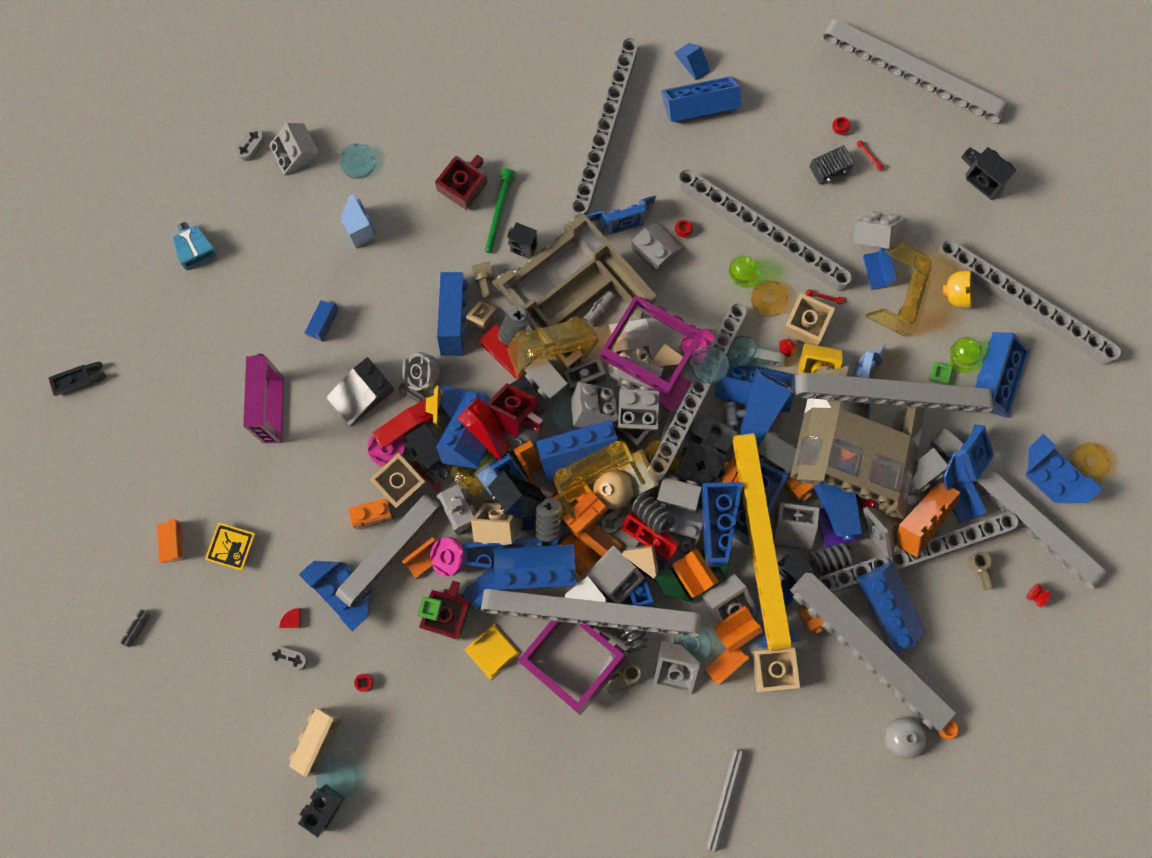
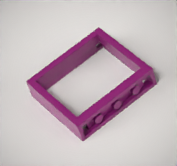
(660, 314)
(263, 399)
(596, 687)

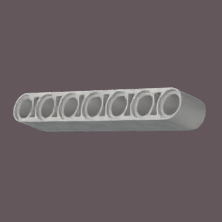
(388, 550)

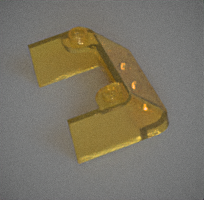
(909, 315)
(550, 342)
(591, 468)

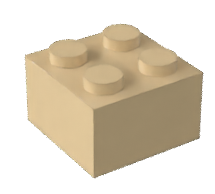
(808, 320)
(397, 479)
(494, 526)
(775, 670)

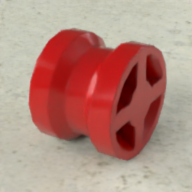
(1039, 595)

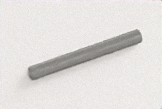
(725, 800)

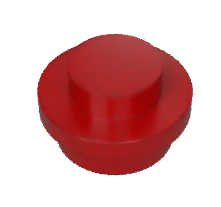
(841, 125)
(683, 228)
(787, 347)

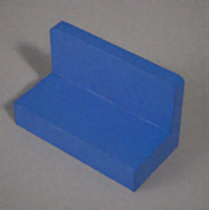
(879, 269)
(321, 320)
(969, 503)
(475, 591)

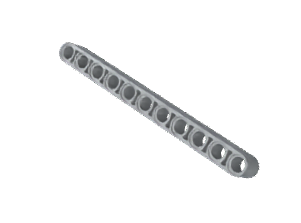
(915, 71)
(605, 120)
(767, 238)
(1016, 300)
(893, 392)
(693, 397)
(1028, 517)
(942, 543)
(591, 613)

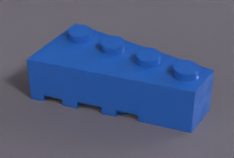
(451, 313)
(719, 514)
(483, 554)

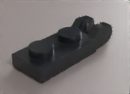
(75, 378)

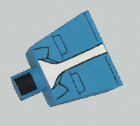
(192, 246)

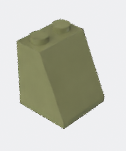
(643, 464)

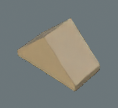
(481, 316)
(667, 359)
(644, 558)

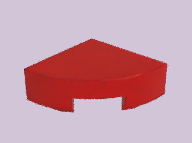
(291, 619)

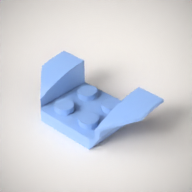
(866, 365)

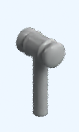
(732, 414)

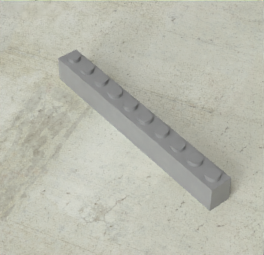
(872, 651)

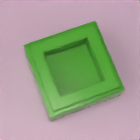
(940, 373)
(429, 608)

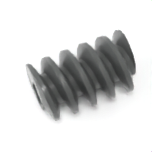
(516, 320)
(652, 513)
(548, 520)
(832, 557)
(634, 639)

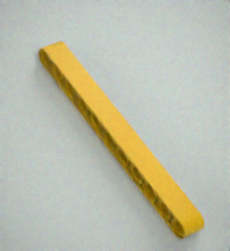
(761, 542)

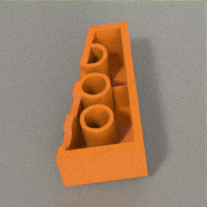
(926, 518)

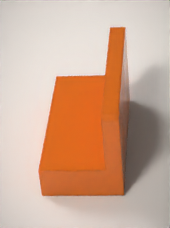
(528, 459)
(598, 540)
(170, 541)
(584, 556)
(419, 560)
(694, 573)
(737, 629)
(725, 665)

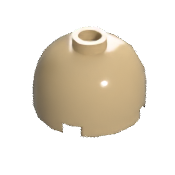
(614, 489)

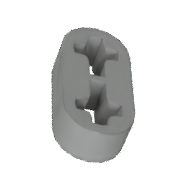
(250, 144)
(769, 358)
(614, 515)
(286, 662)

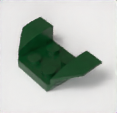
(673, 586)

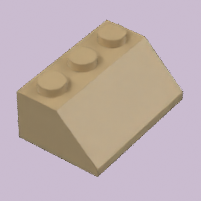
(314, 742)

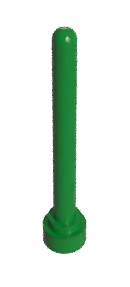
(507, 176)

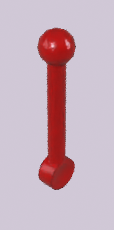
(879, 166)
(839, 300)
(437, 487)

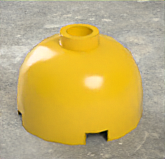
(959, 289)

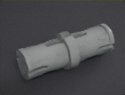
(599, 307)

